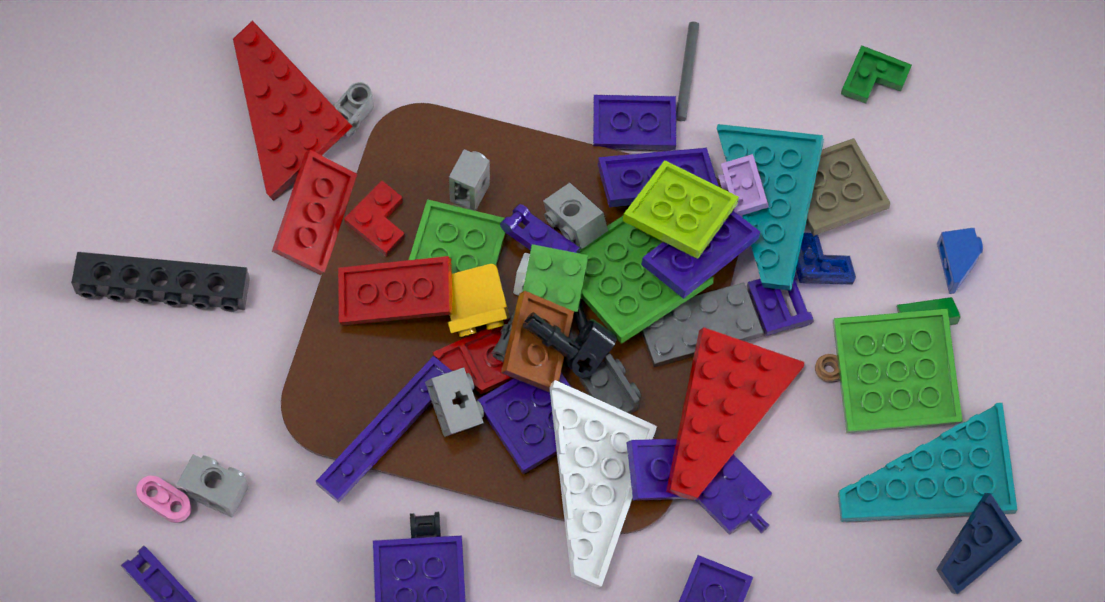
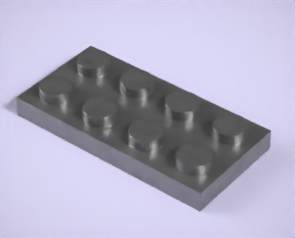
(721, 310)

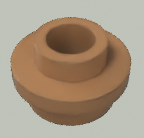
(827, 360)

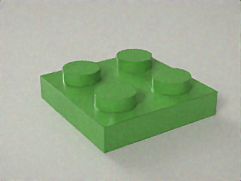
(556, 275)

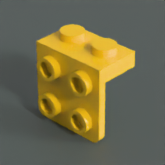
(477, 300)

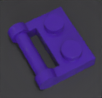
(773, 309)

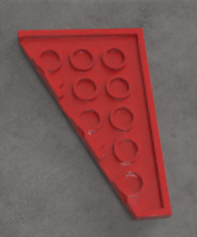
(283, 109)
(724, 401)

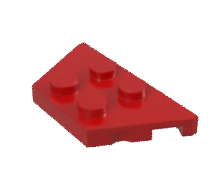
(476, 358)

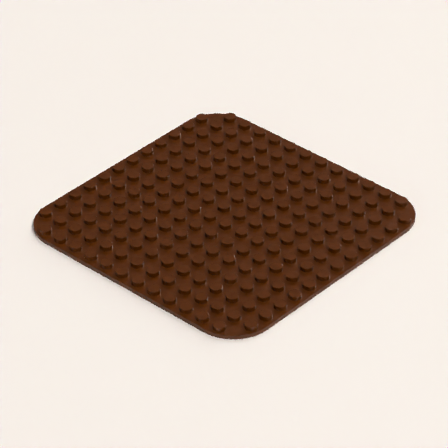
(355, 370)

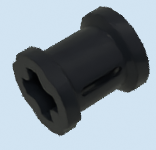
(418, 530)

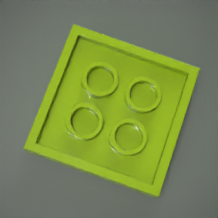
(680, 209)

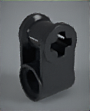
(594, 344)

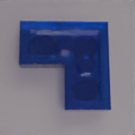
(817, 268)

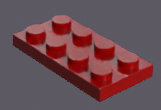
(314, 212)
(395, 290)

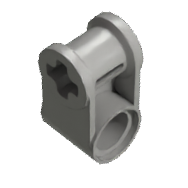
(352, 110)

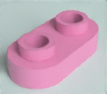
(164, 500)

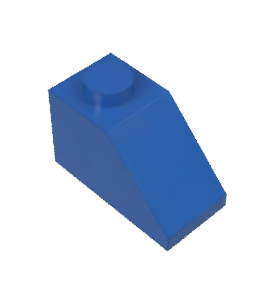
(958, 255)

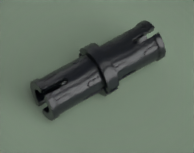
(551, 336)

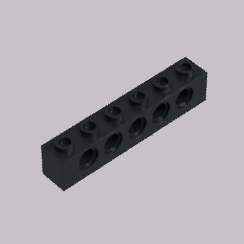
(92, 266)

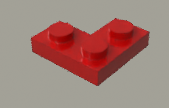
(371, 220)

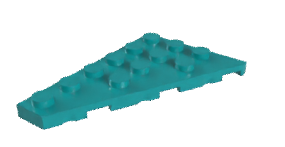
(788, 175)
(939, 476)

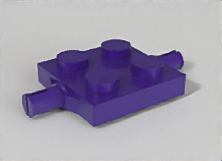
(735, 497)

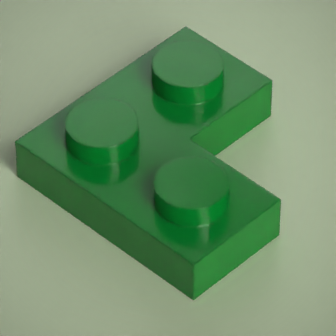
(874, 67)

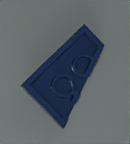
(978, 545)

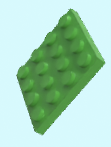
(618, 285)
(897, 370)

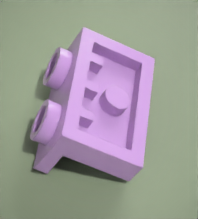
(743, 180)

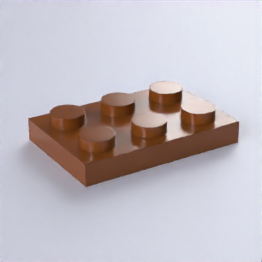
(525, 354)

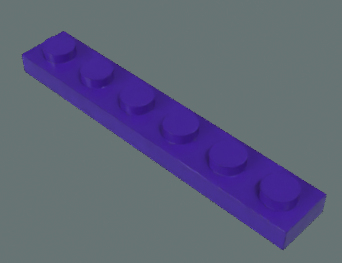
(380, 433)

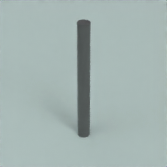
(687, 71)

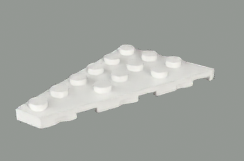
(593, 476)

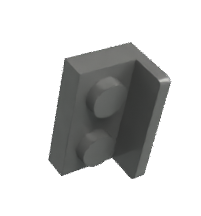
(611, 386)

